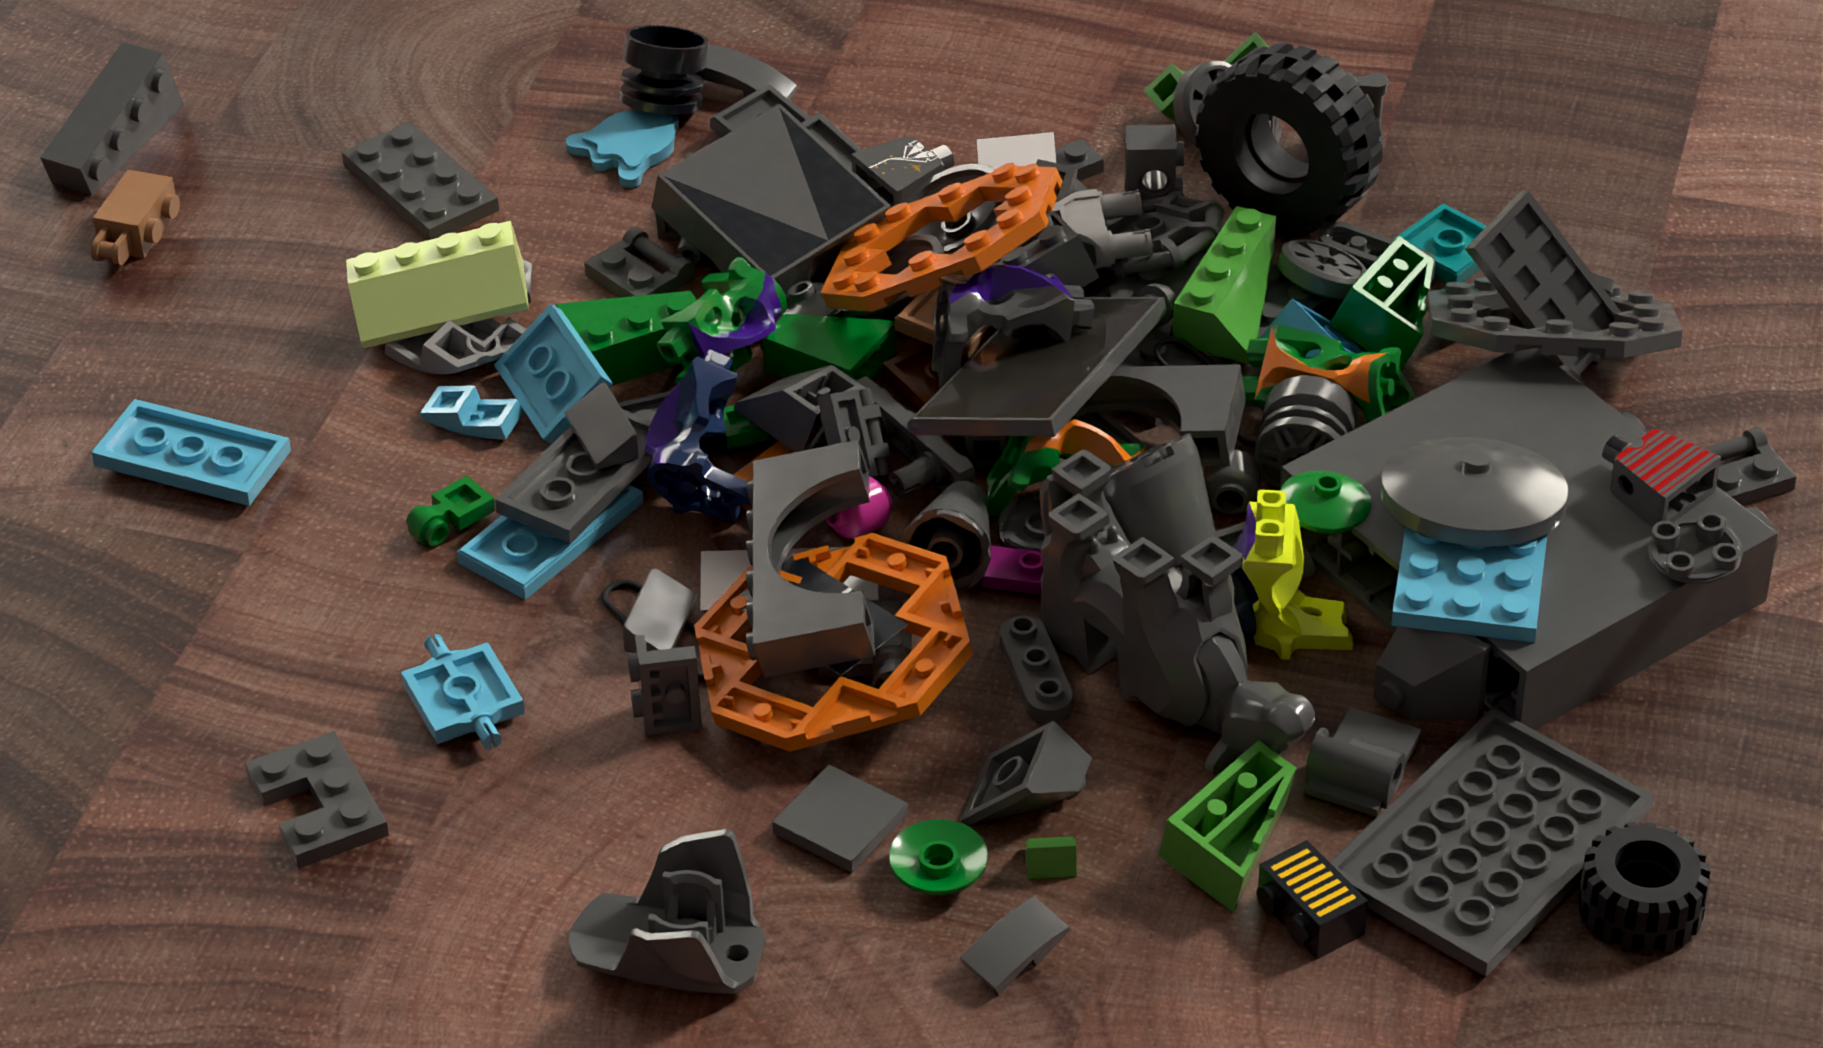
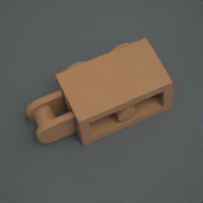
(134, 216)

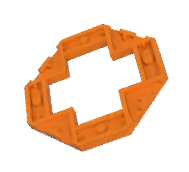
(1026, 199)
(847, 705)

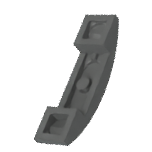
(743, 72)

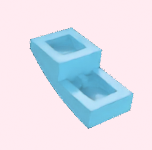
(464, 412)

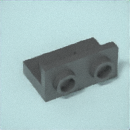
(666, 690)

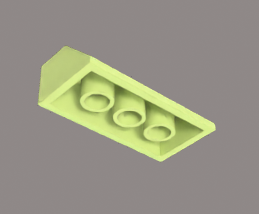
(436, 281)

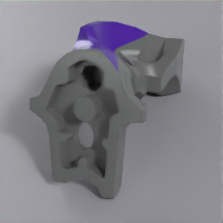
(1010, 301)

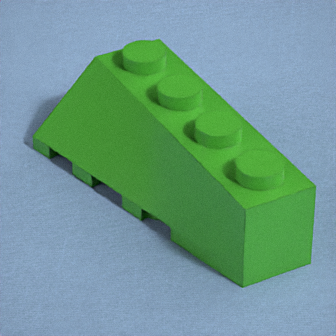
(1228, 289)

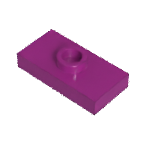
(1014, 570)

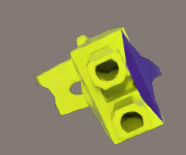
(1271, 576)

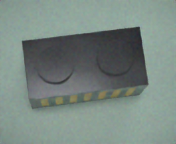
(1311, 899)

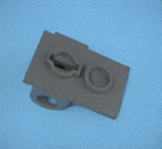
(1360, 762)

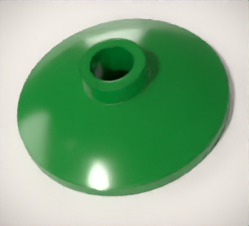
(1327, 501)
(938, 857)

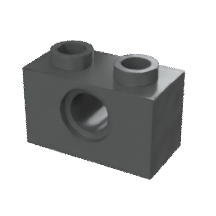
(1152, 160)

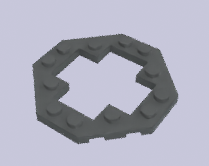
(1464, 316)

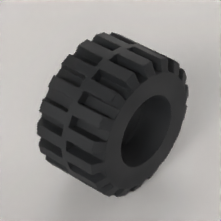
(1644, 888)

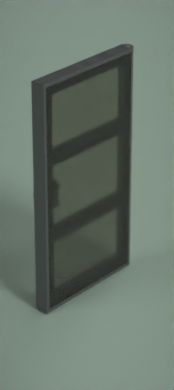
(1037, 381)

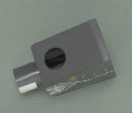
(899, 167)

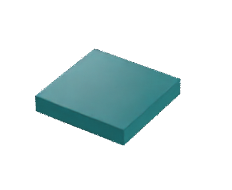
(1445, 236)

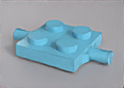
(462, 692)

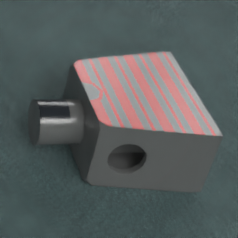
(1660, 474)

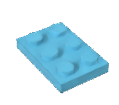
(550, 371)

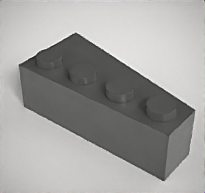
(113, 119)

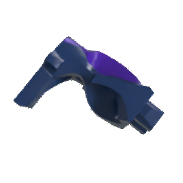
(679, 427)

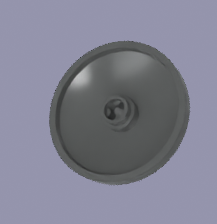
(1474, 491)

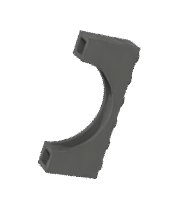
(1189, 398)
(791, 624)

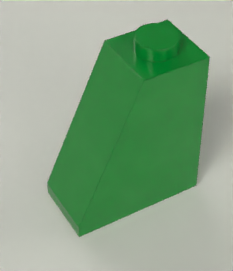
(815, 342)

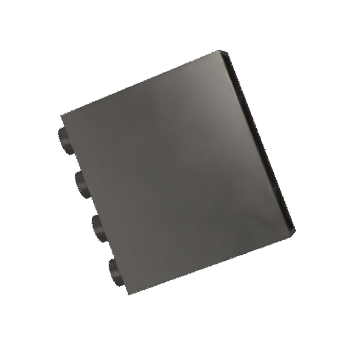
(1600, 596)

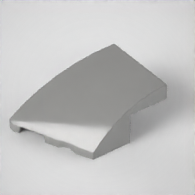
(455, 346)

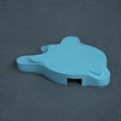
(627, 142)

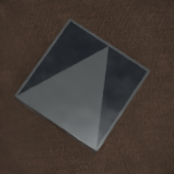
(768, 198)

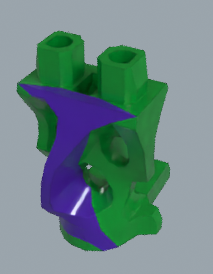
(731, 297)

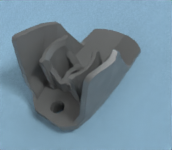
(686, 927)

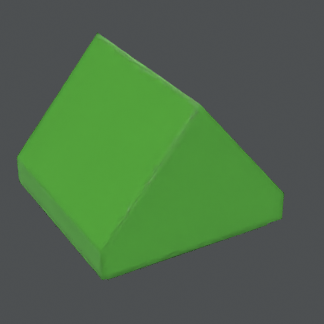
(1050, 857)

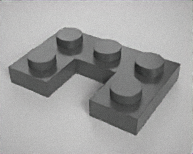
(346, 807)

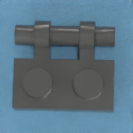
(855, 417)

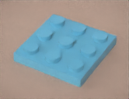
(1469, 587)

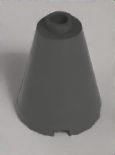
(957, 528)

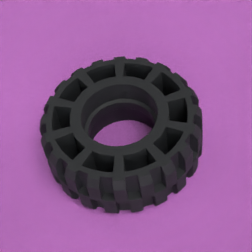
(1324, 111)

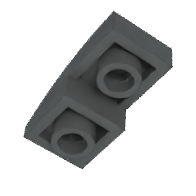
(1013, 943)

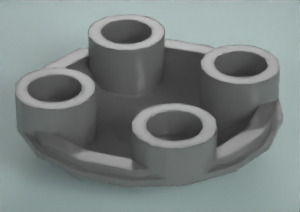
(1695, 549)

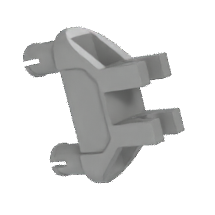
(1087, 214)

